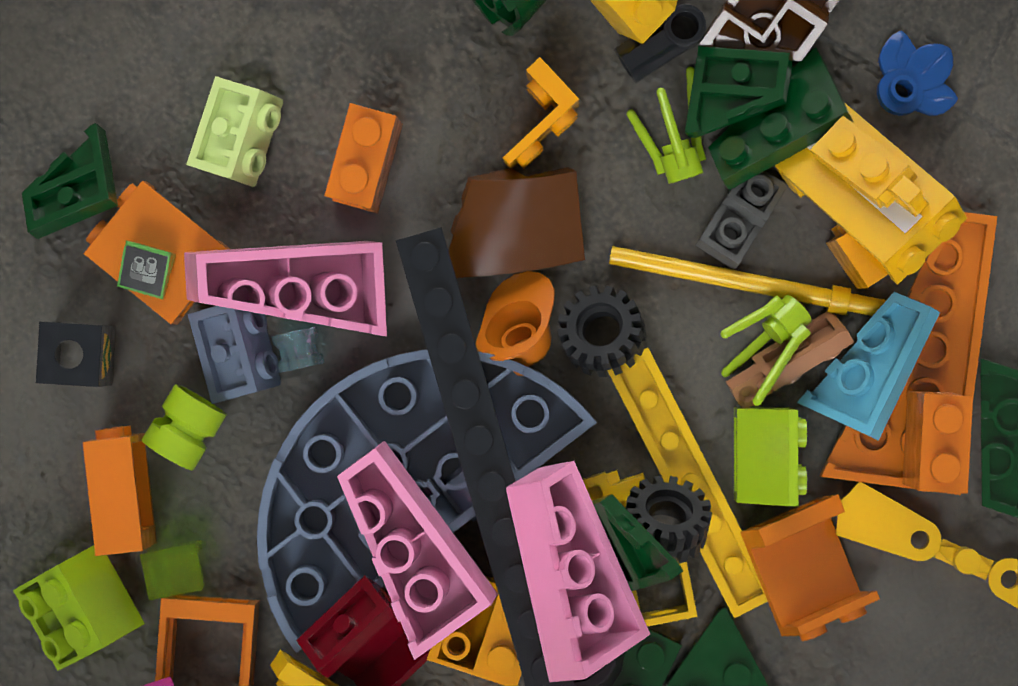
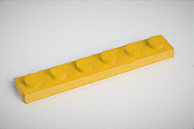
(679, 456)

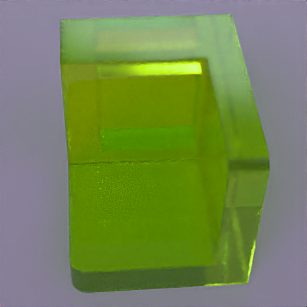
(172, 570)

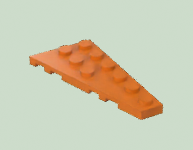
(957, 286)

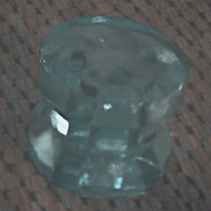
(297, 349)

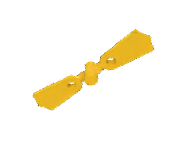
(888, 526)

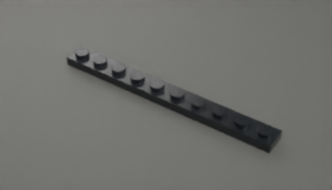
(474, 433)

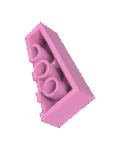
(307, 283)
(414, 551)
(572, 574)

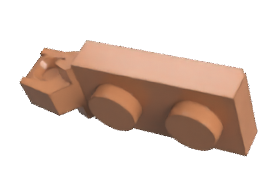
(825, 343)

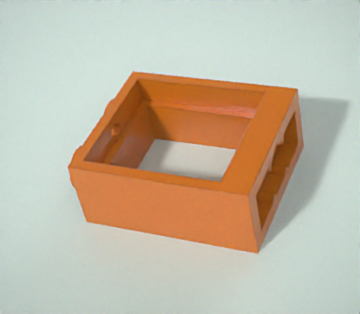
(119, 491)
(207, 609)

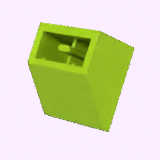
(768, 456)
(78, 607)

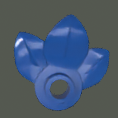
(919, 72)

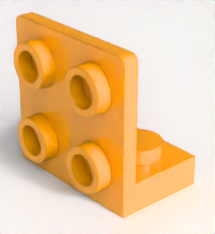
(546, 90)

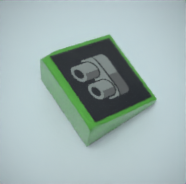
(145, 269)

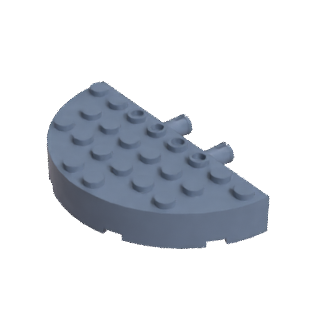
(305, 526)

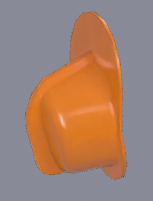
(518, 319)

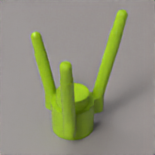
(679, 158)
(784, 321)

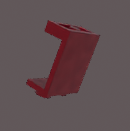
(361, 639)

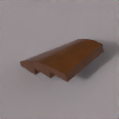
(769, 25)
(517, 223)

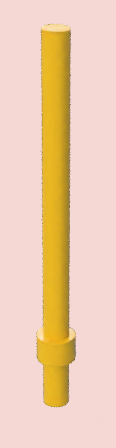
(837, 299)

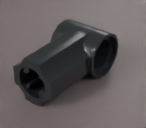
(661, 46)

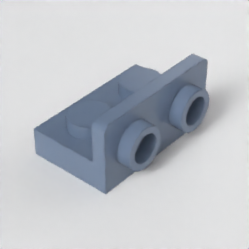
(234, 352)

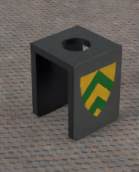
(97, 348)

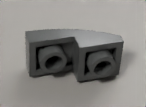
(741, 218)

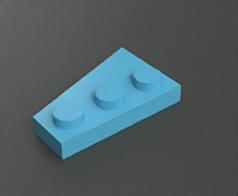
(873, 373)

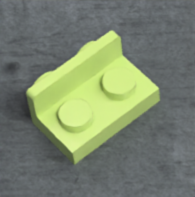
(235, 131)

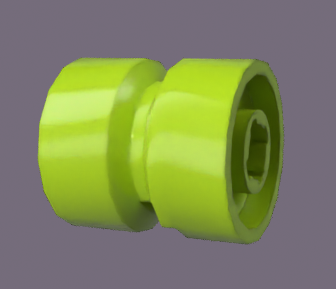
(184, 427)

